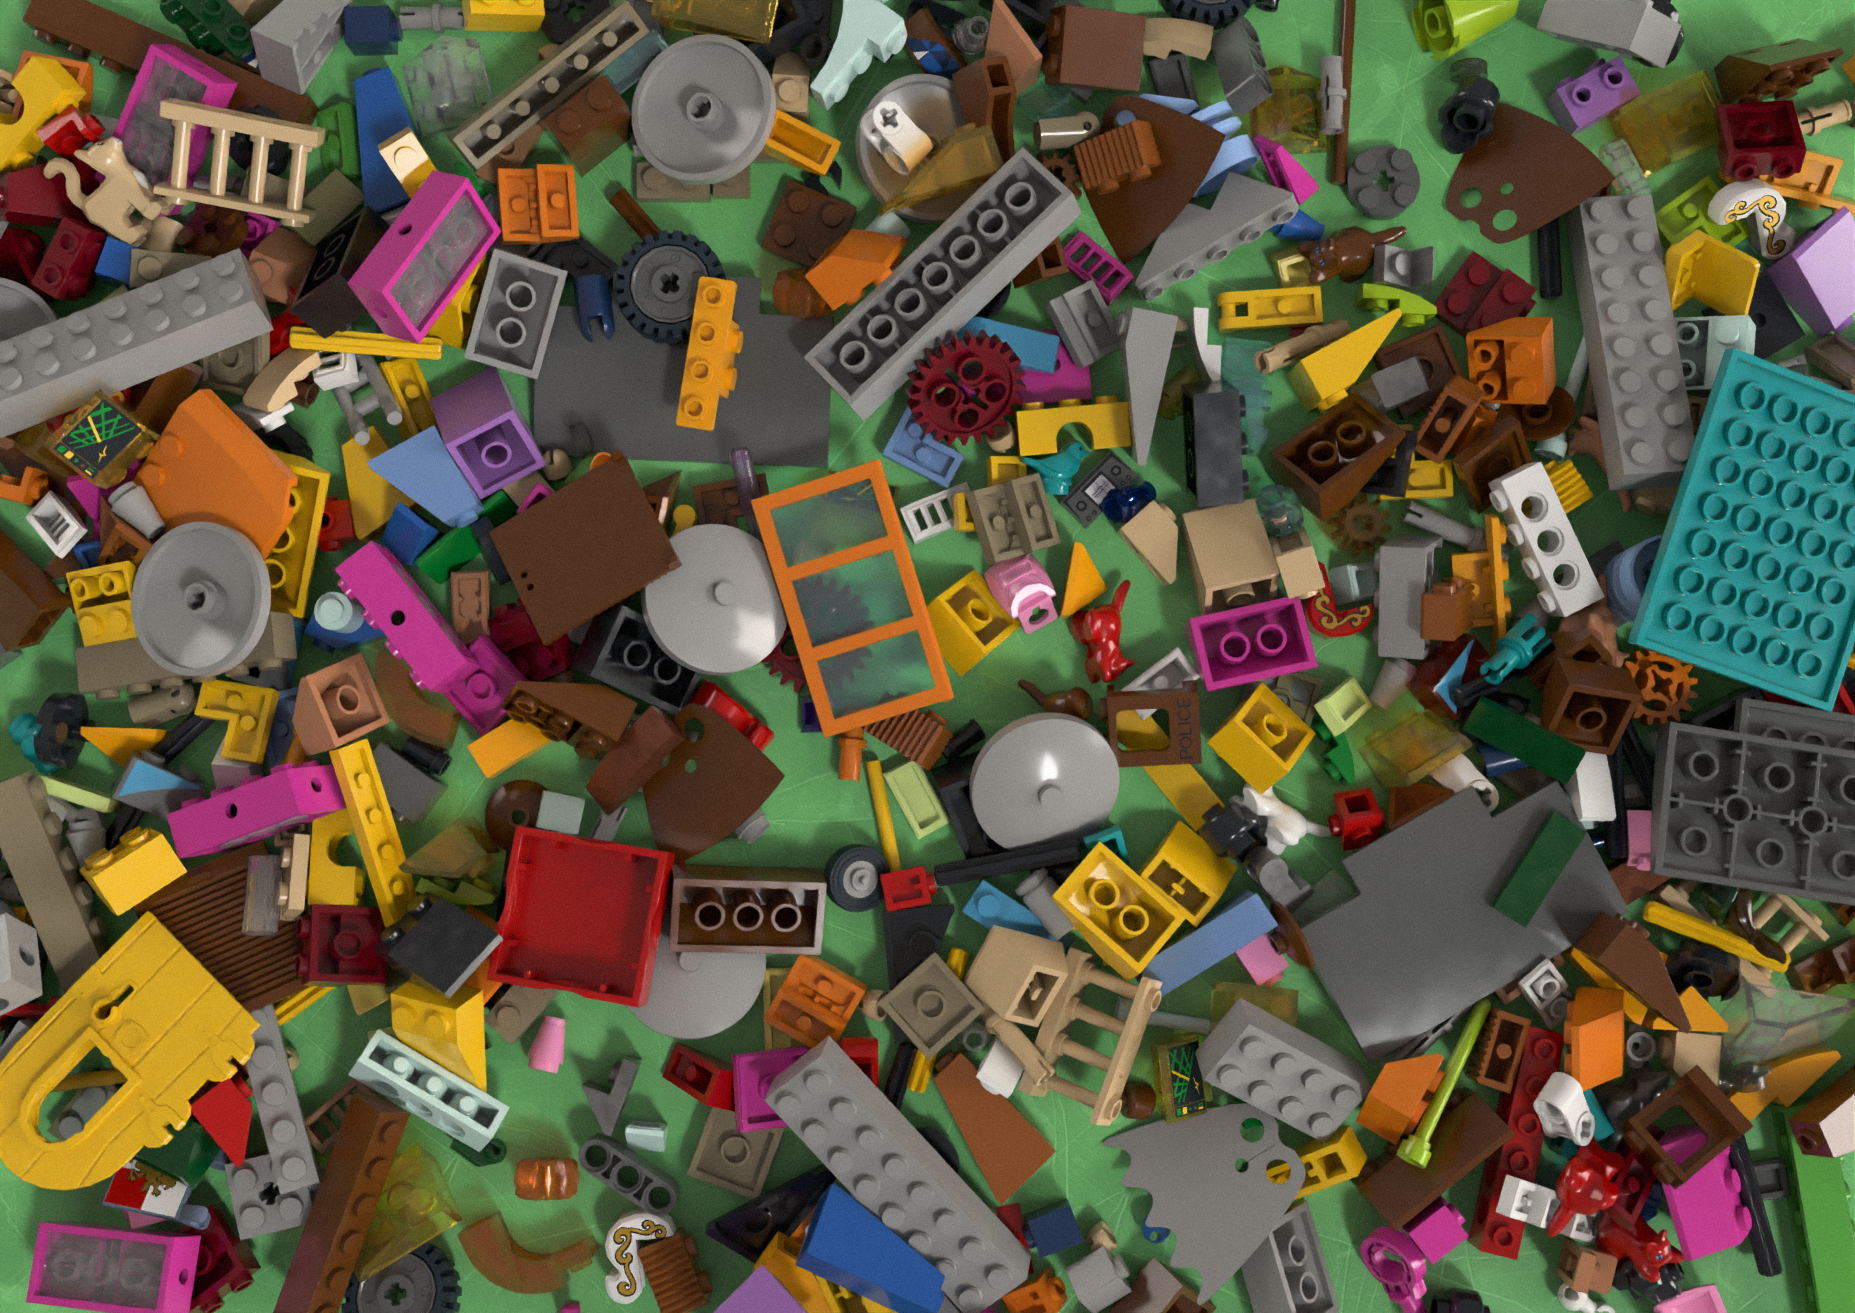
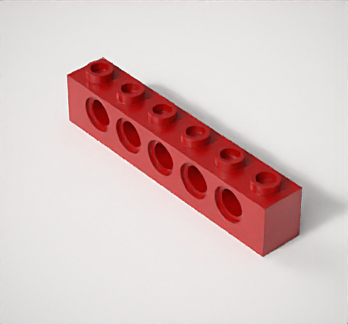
(1521, 1153)

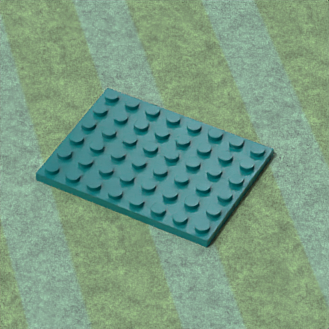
(1761, 537)

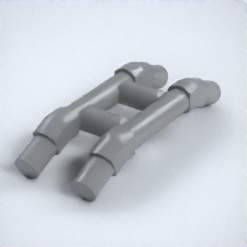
(381, 397)

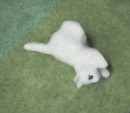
(1280, 822)

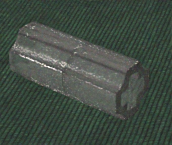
(260, 907)

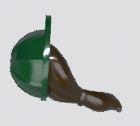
(1734, 909)

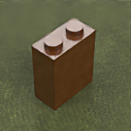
(1094, 49)

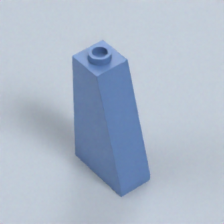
(1215, 938)

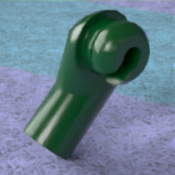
(491, 1154)

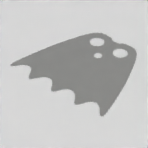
(1199, 1193)

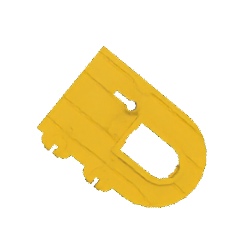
(162, 1038)

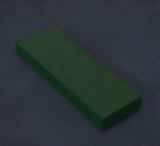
(1524, 740)
(1538, 869)

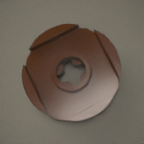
(213, 231)

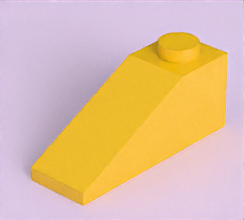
(1324, 1163)

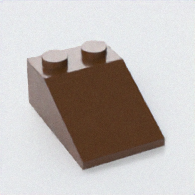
(1335, 455)
(1634, 963)

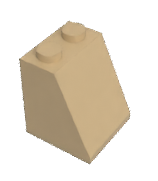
(1229, 557)

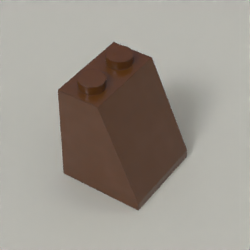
(589, 124)

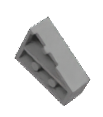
(1612, 25)
(297, 40)
(1404, 574)

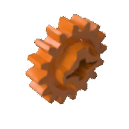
(1670, 680)

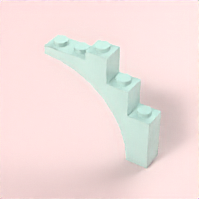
(864, 31)

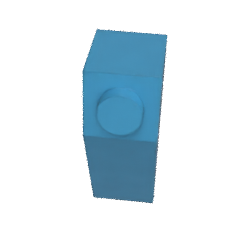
(1034, 348)
(994, 907)

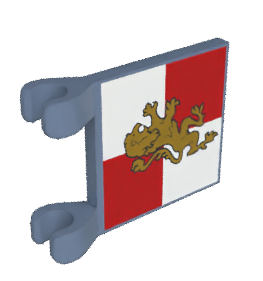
(154, 1194)

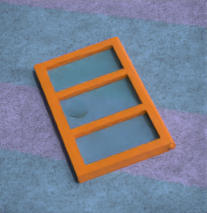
(852, 598)

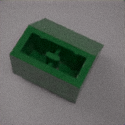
(185, 1156)

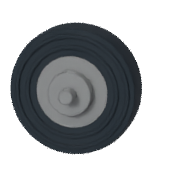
(855, 877)

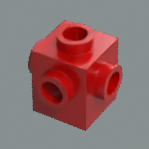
(336, 525)
(1356, 818)

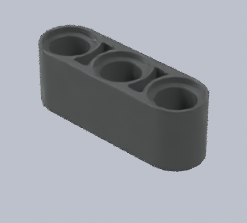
(1242, 66)
(610, 1174)

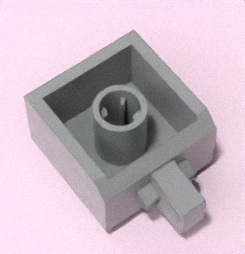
(257, 1205)

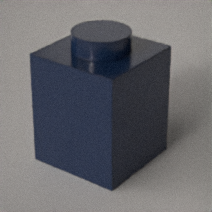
(372, 30)
(1052, 1228)

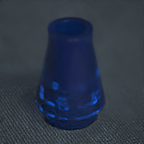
(1126, 502)

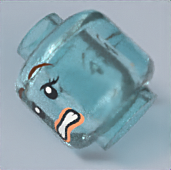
(1279, 510)

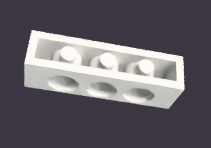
(1579, 583)

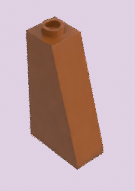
(996, 1131)

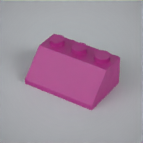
(1250, 643)
(1708, 1205)

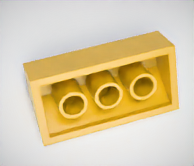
(294, 554)

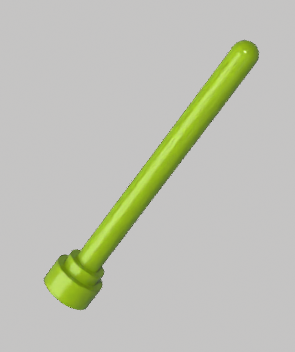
(1416, 1148)

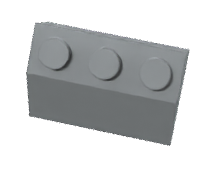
(515, 313)
(1290, 1268)

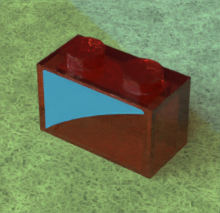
(1446, 669)

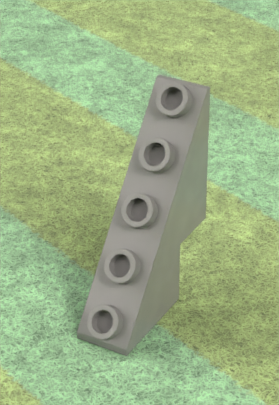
(1206, 236)

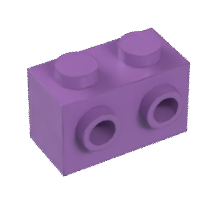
(1592, 96)

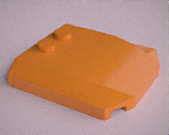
(219, 473)

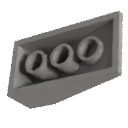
(1144, 355)

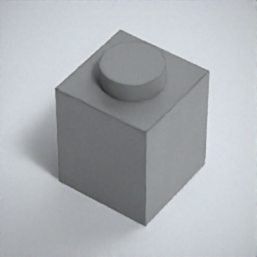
(1099, 1279)

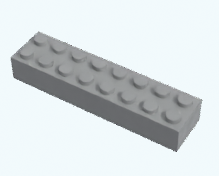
(944, 282)
(129, 339)
(1630, 341)
(898, 1175)

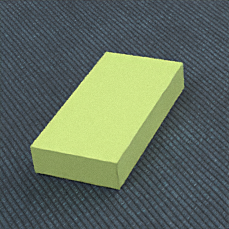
(1343, 705)
(81, 794)
(916, 798)

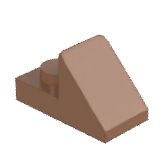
(1585, 1267)

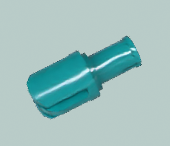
(1516, 649)

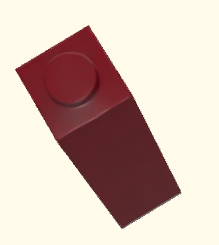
(40, 201)

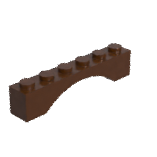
(987, 98)

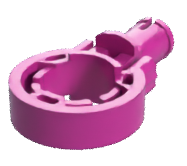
(1400, 1281)

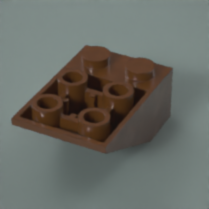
(1773, 70)
(578, 714)

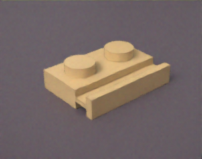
(294, 877)

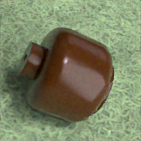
(1138, 1100)

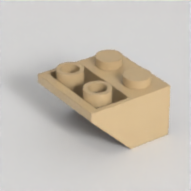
(1018, 974)

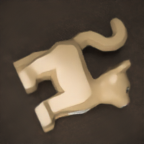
(118, 194)

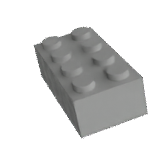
(1282, 1070)

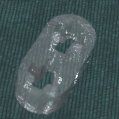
(1624, 167)

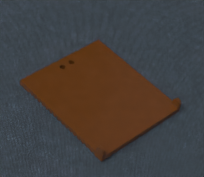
(584, 548)
(210, 926)

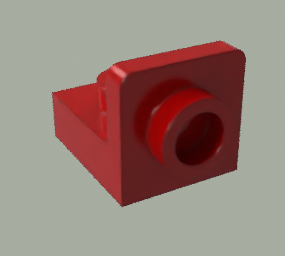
(71, 131)
(907, 888)

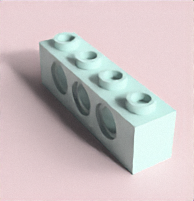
(429, 1091)

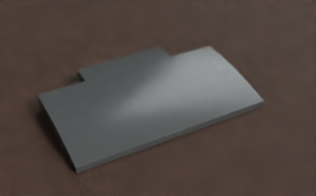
(633, 386)
(1759, 802)
(1422, 923)

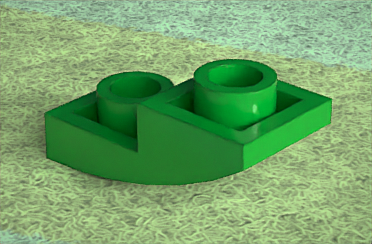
(1338, 757)

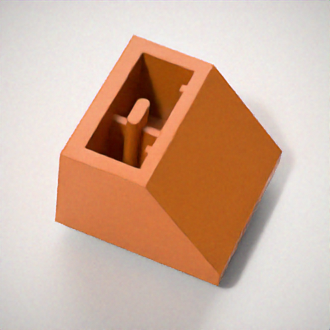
(854, 264)
(1513, 360)
(1594, 1036)
(1401, 1096)

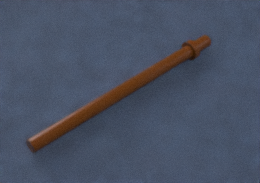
(1346, 46)

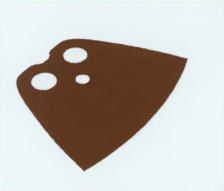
(1540, 160)
(1147, 207)
(724, 791)

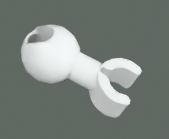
(1576, 1300)

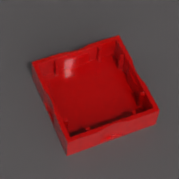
(581, 916)

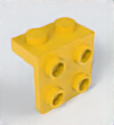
(1711, 274)

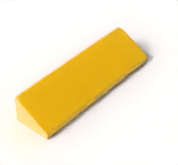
(412, 394)
(1177, 782)

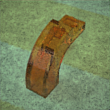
(409, 707)
(515, 1268)

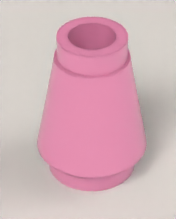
(548, 1046)

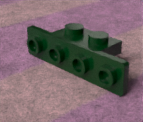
(211, 26)

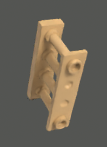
(262, 132)
(1804, 922)
(1068, 1006)

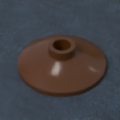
(1543, 420)
(502, 805)
(1289, 938)

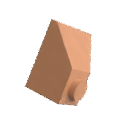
(1010, 40)
(280, 264)
(337, 705)

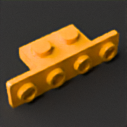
(1811, 185)
(710, 354)
(1487, 572)

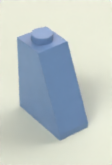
(430, 477)

